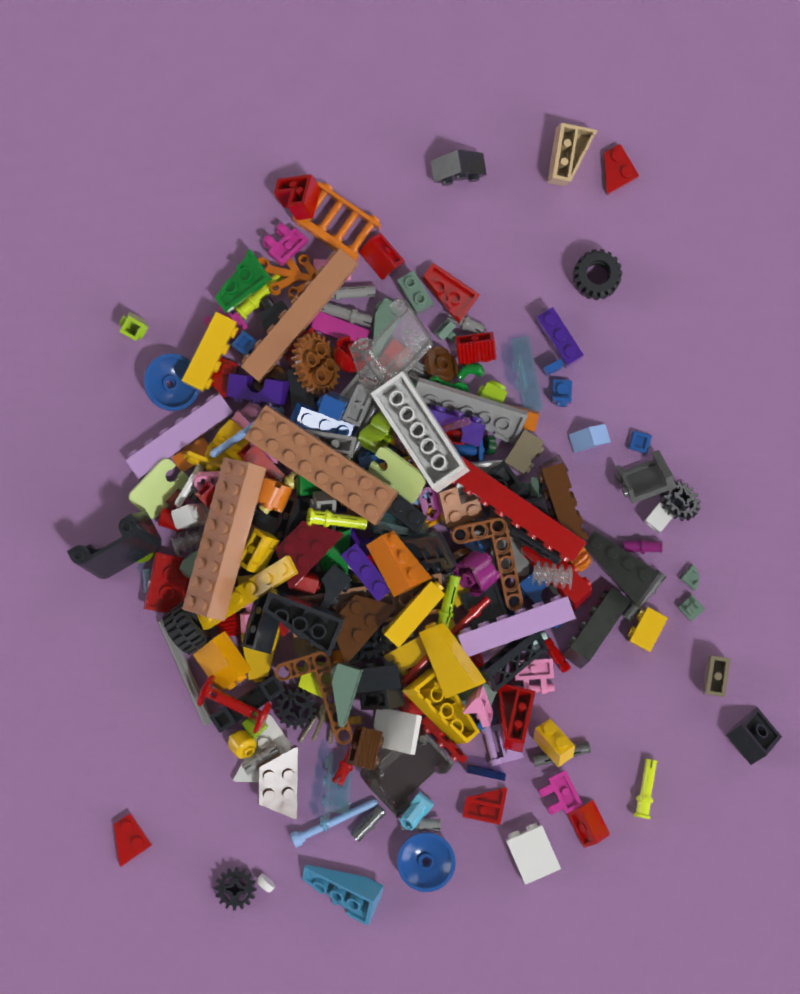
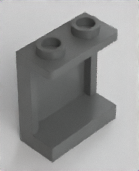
(645, 479)

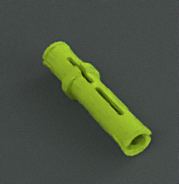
(449, 599)

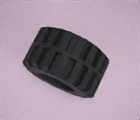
(601, 259)
(185, 629)

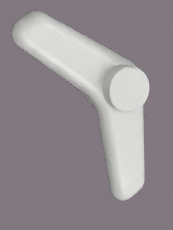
(188, 486)

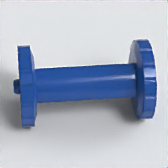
(471, 450)

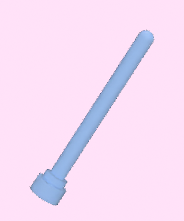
(237, 437)
(299, 837)

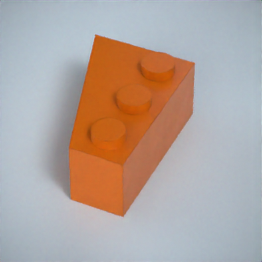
(397, 564)

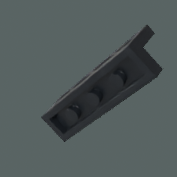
(511, 653)

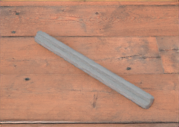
(187, 676)

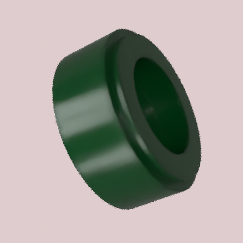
(489, 444)

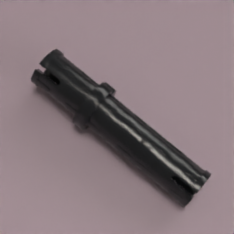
(535, 545)

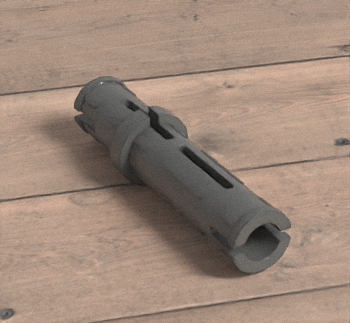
(632, 609)
(580, 749)

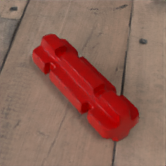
(557, 656)

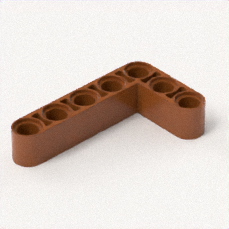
(499, 554)
(325, 689)

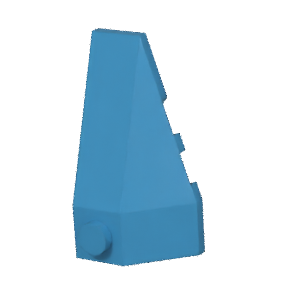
(352, 892)

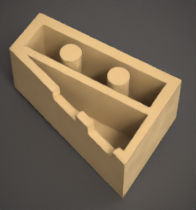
(568, 151)

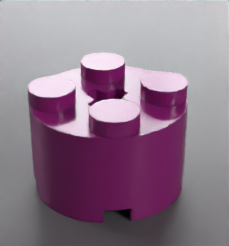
(476, 572)

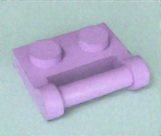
(508, 755)

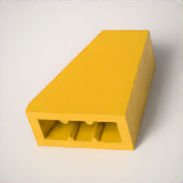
(260, 661)

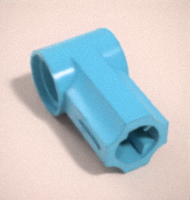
(418, 808)

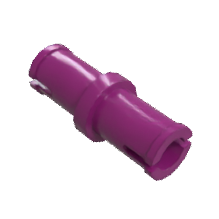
(643, 546)

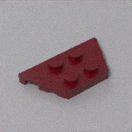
(307, 547)

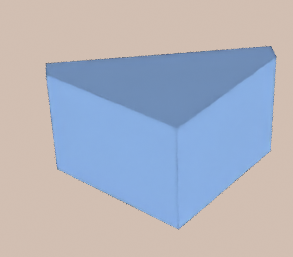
(589, 438)

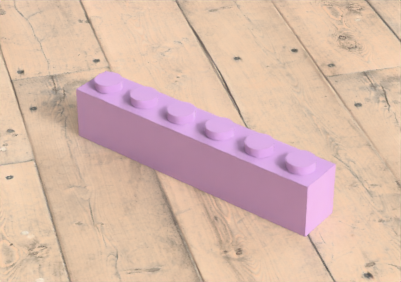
(184, 433)
(517, 626)

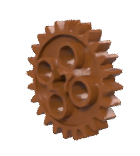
(323, 372)

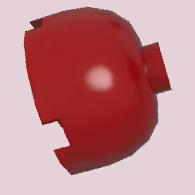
(343, 356)

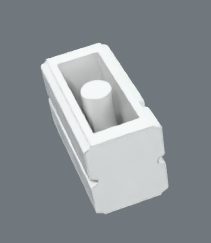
(190, 516)

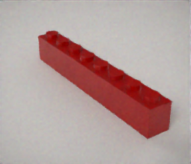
(521, 512)

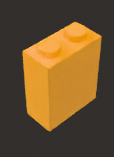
(223, 661)

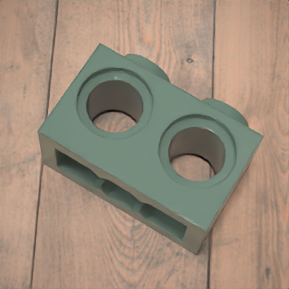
(415, 293)

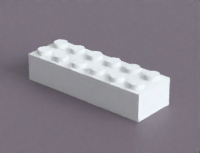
(420, 432)

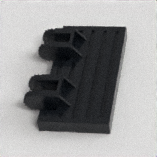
(431, 551)

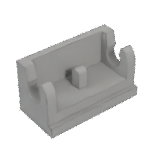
(358, 405)

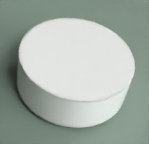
(266, 883)

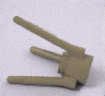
(323, 716)

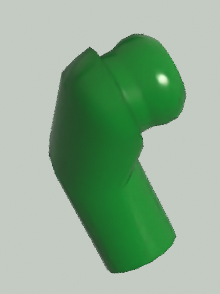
(472, 368)

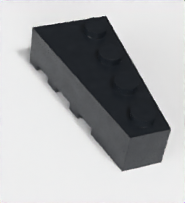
(305, 618)

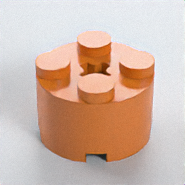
(274, 494)

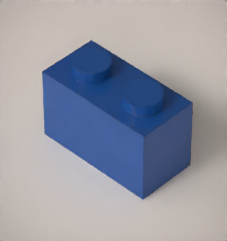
(332, 405)

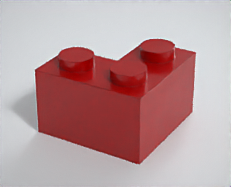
(299, 195)

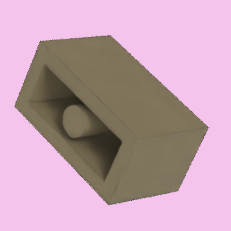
(524, 452)
(716, 676)

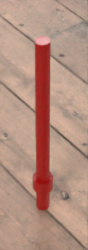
(473, 613)

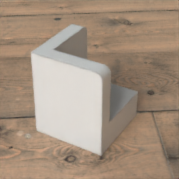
(658, 518)

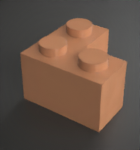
(456, 508)

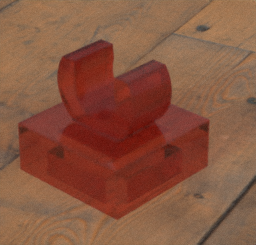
(171, 500)

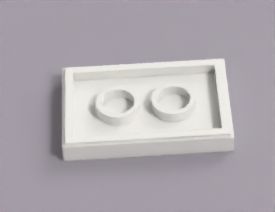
(398, 729)

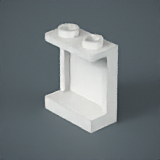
(532, 853)

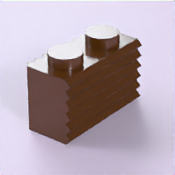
(365, 747)

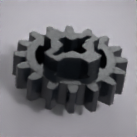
(680, 501)
(373, 647)
(285, 712)
(226, 888)

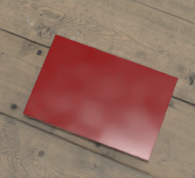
(166, 583)

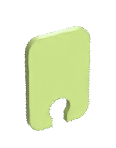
(399, 474)
(154, 489)

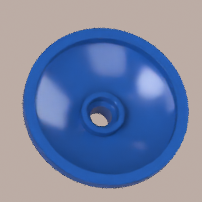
(169, 368)
(426, 876)

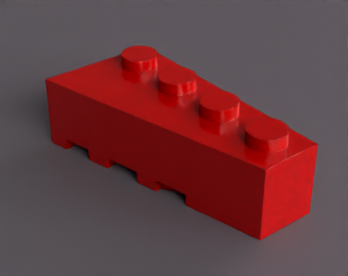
(580, 588)

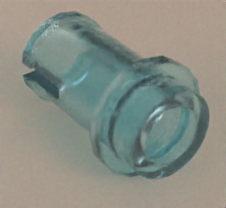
(146, 575)

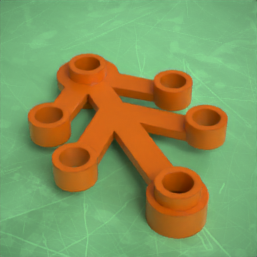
(293, 275)

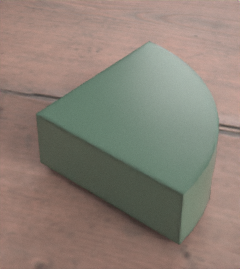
(691, 577)

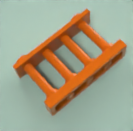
(335, 241)

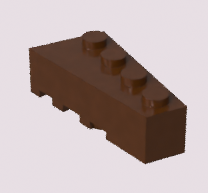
(560, 497)

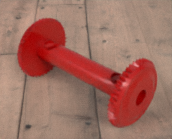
(233, 703)

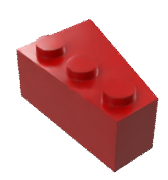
(514, 715)

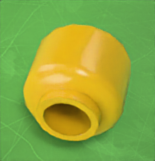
(242, 744)

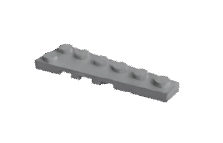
(500, 419)

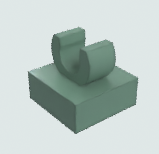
(445, 331)
(535, 487)
(691, 608)

